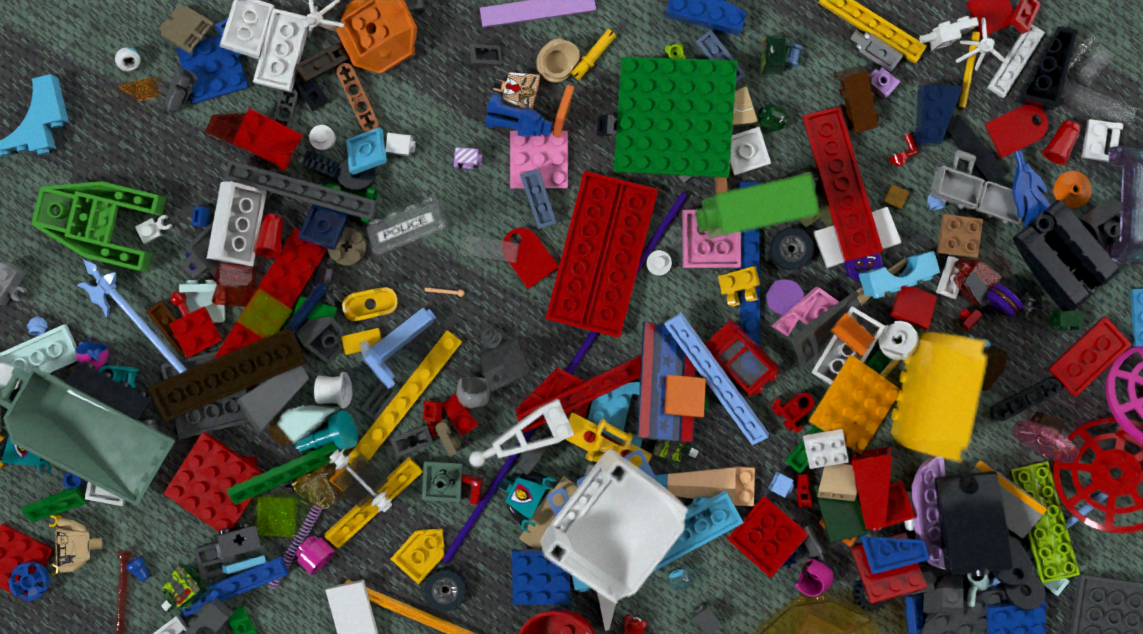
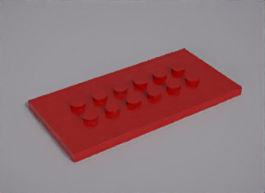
(601, 254)

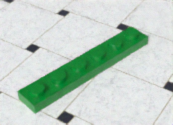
(281, 474)

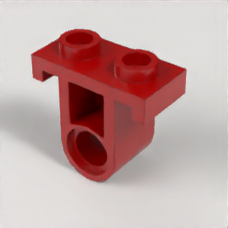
(792, 411)

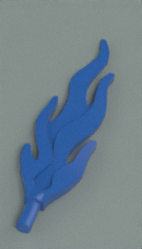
(1027, 187)

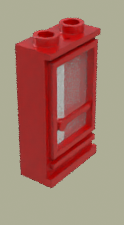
(742, 358)

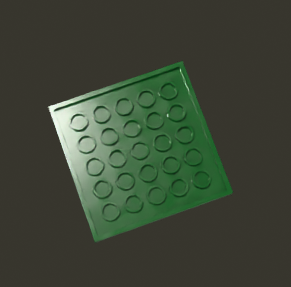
(675, 117)

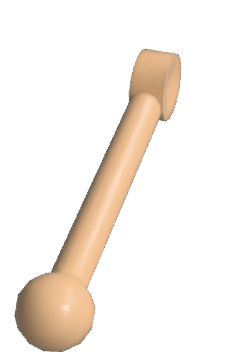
(460, 293)

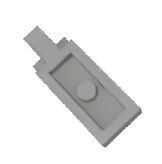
(876, 50)

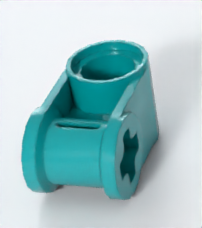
(122, 373)

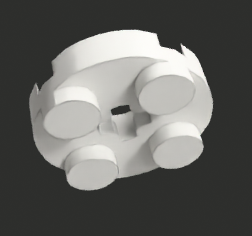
(901, 350)

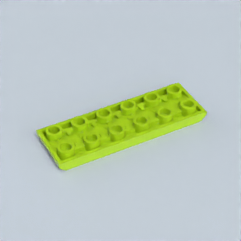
(1049, 536)

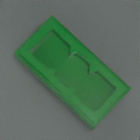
(241, 622)

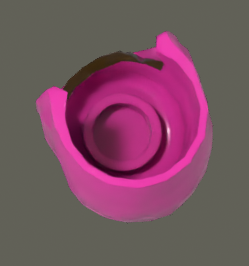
(821, 576)

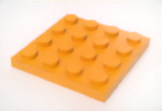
(855, 404)

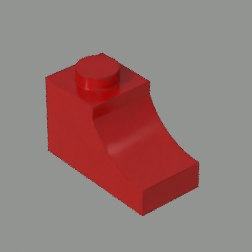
(460, 416)

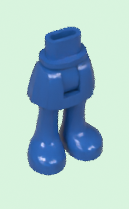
(529, 124)

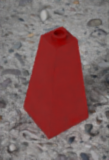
(872, 480)

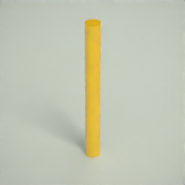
(968, 73)

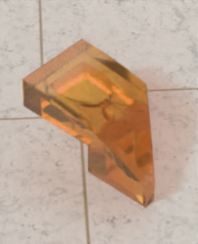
(141, 89)

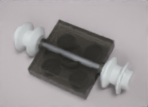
(360, 480)

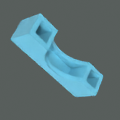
(918, 267)

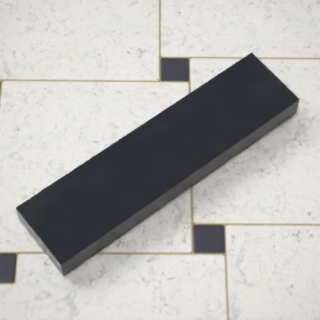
(970, 143)

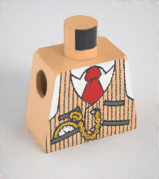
(519, 89)

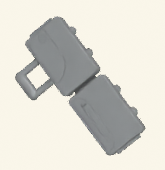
(972, 192)

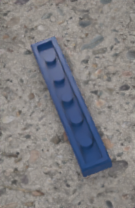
(242, 583)

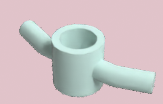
(976, 586)

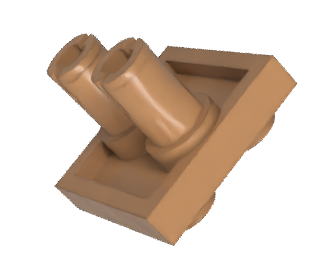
(959, 236)

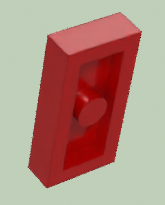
(1025, 14)

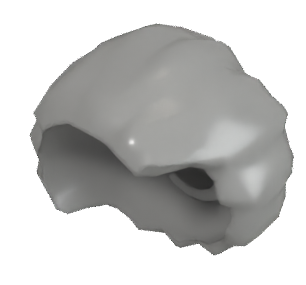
(473, 392)

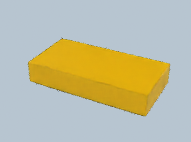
(352, 342)

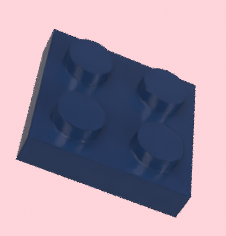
(323, 226)

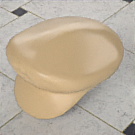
(556, 56)

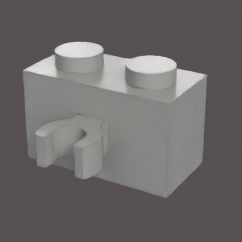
(9, 280)

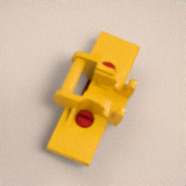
(589, 437)

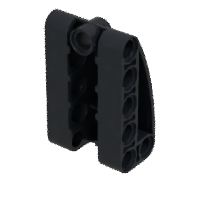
(1064, 256)
(973, 524)

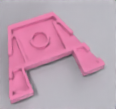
(805, 310)

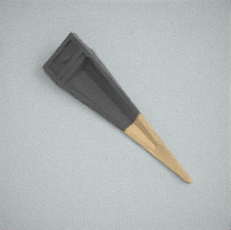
(817, 334)

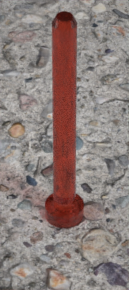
(124, 556)

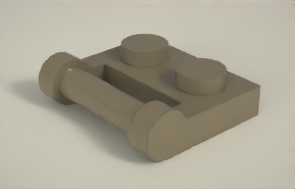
(451, 442)

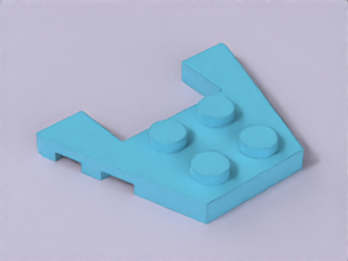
(614, 409)

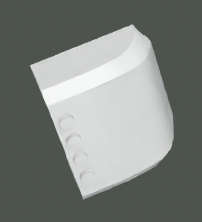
(614, 528)

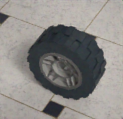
(801, 253)
(450, 599)

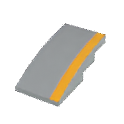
(1020, 507)

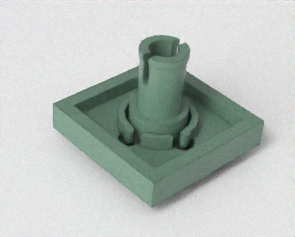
(441, 484)

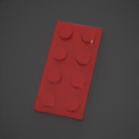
(1089, 356)

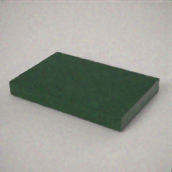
(841, 518)

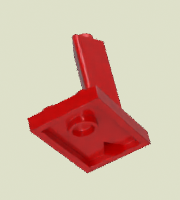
(267, 138)

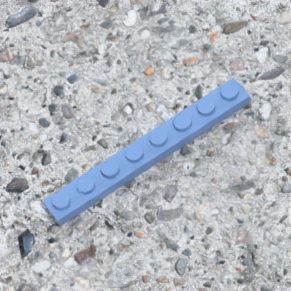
(716, 378)

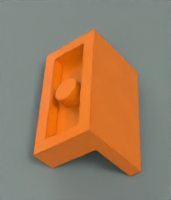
(852, 334)

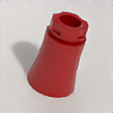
(1062, 143)
(270, 237)

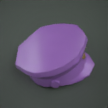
(783, 295)

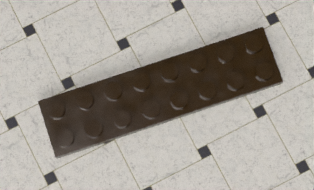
(227, 374)

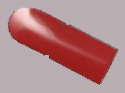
(803, 487)

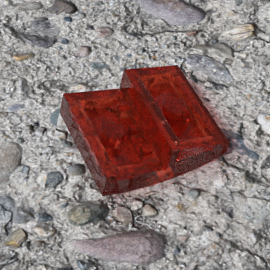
(234, 284)

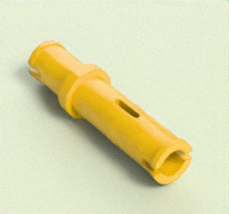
(594, 53)

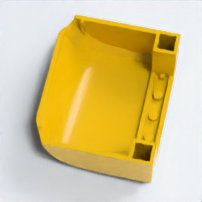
(939, 395)

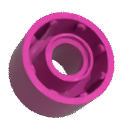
(314, 554)

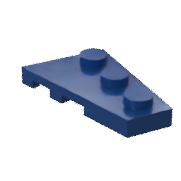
(889, 554)

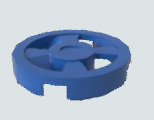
(29, 581)

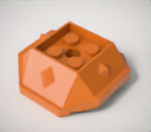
(389, 44)

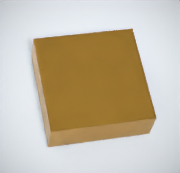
(895, 196)

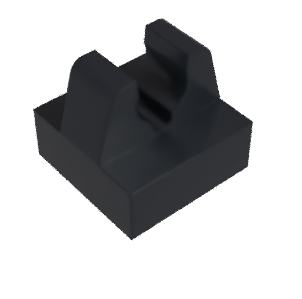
(605, 125)

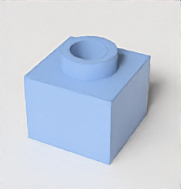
(781, 484)

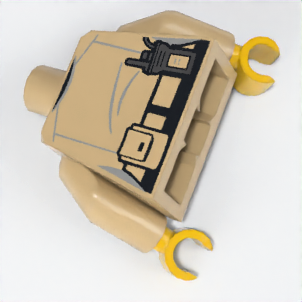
(72, 545)

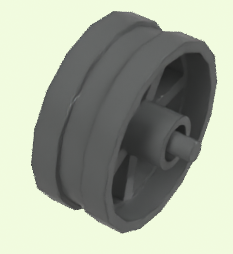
(530, 459)

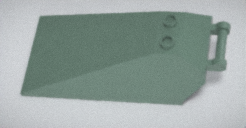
(83, 434)

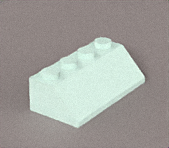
(305, 420)

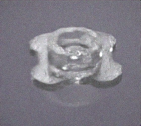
(670, 234)

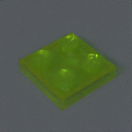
(264, 314)
(276, 516)

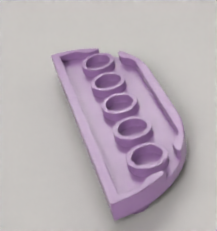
(926, 509)

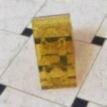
(316, 485)

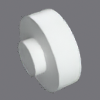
(322, 137)
(658, 263)

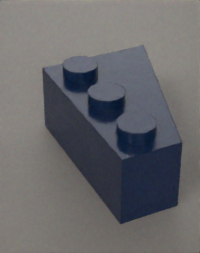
(934, 112)

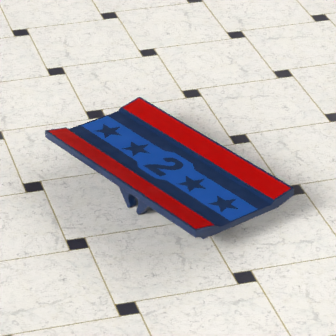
(660, 358)

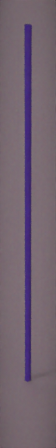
(570, 369)

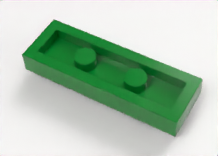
(54, 504)

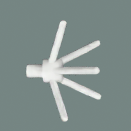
(315, 18)
(983, 47)

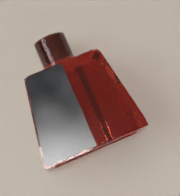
(975, 279)

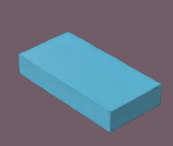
(243, 564)

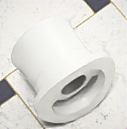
(333, 390)

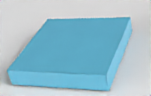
(366, 151)

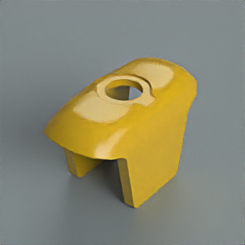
(355, 308)

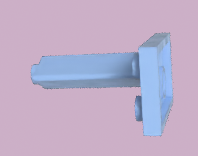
(393, 342)

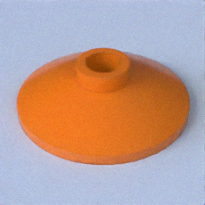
(1064, 189)

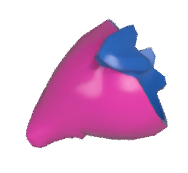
(92, 353)

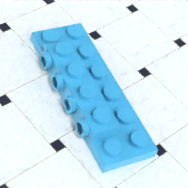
(703, 522)

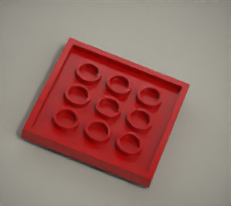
(204, 480)

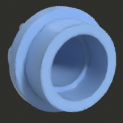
(935, 203)
(37, 326)

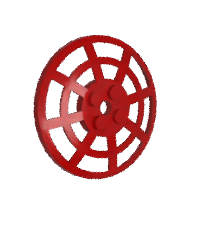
(1101, 477)

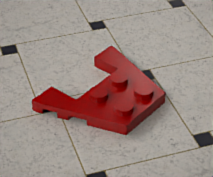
(554, 384)

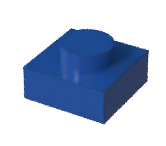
(200, 216)

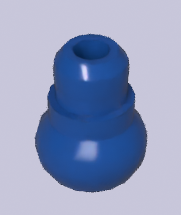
(138, 568)

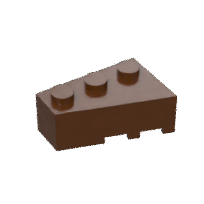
(858, 99)

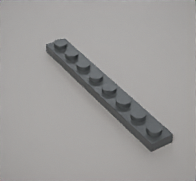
(300, 190)

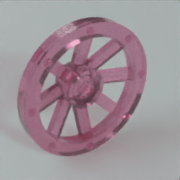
(1048, 438)

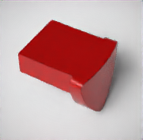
(477, 486)

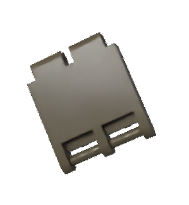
(185, 28)

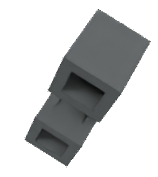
(213, 615)

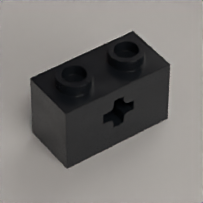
(248, 542)

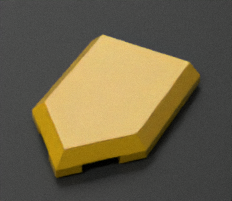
(420, 553)

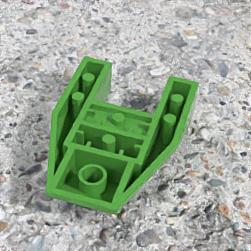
(85, 217)

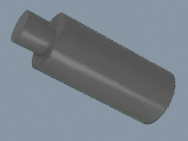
(812, 543)

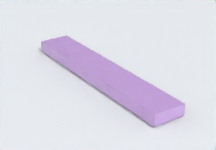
(533, 10)

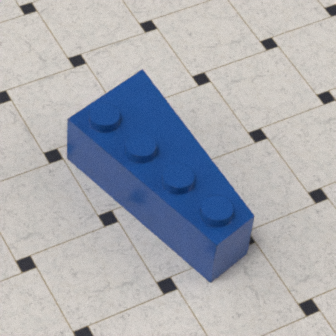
(708, 13)

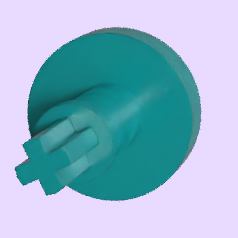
(340, 431)

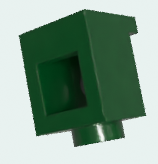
(1067, 320)

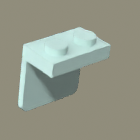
(201, 295)

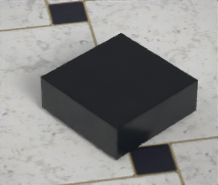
(323, 275)

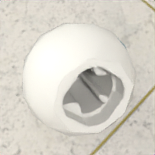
(122, 59)

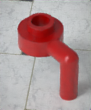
(900, 159)

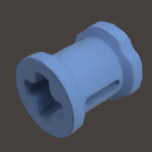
(792, 54)

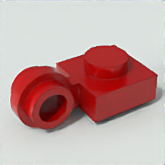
(432, 413)

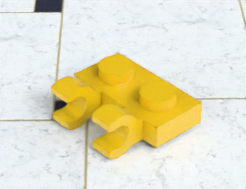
(739, 280)

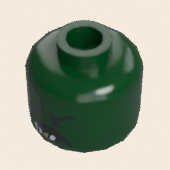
(772, 117)

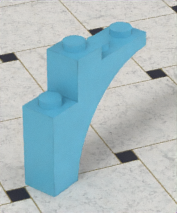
(45, 112)

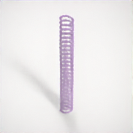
(297, 540)

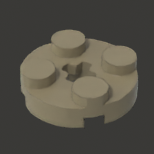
(353, 255)

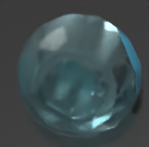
(679, 579)

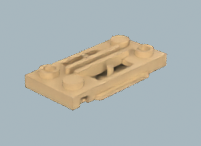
(544, 514)

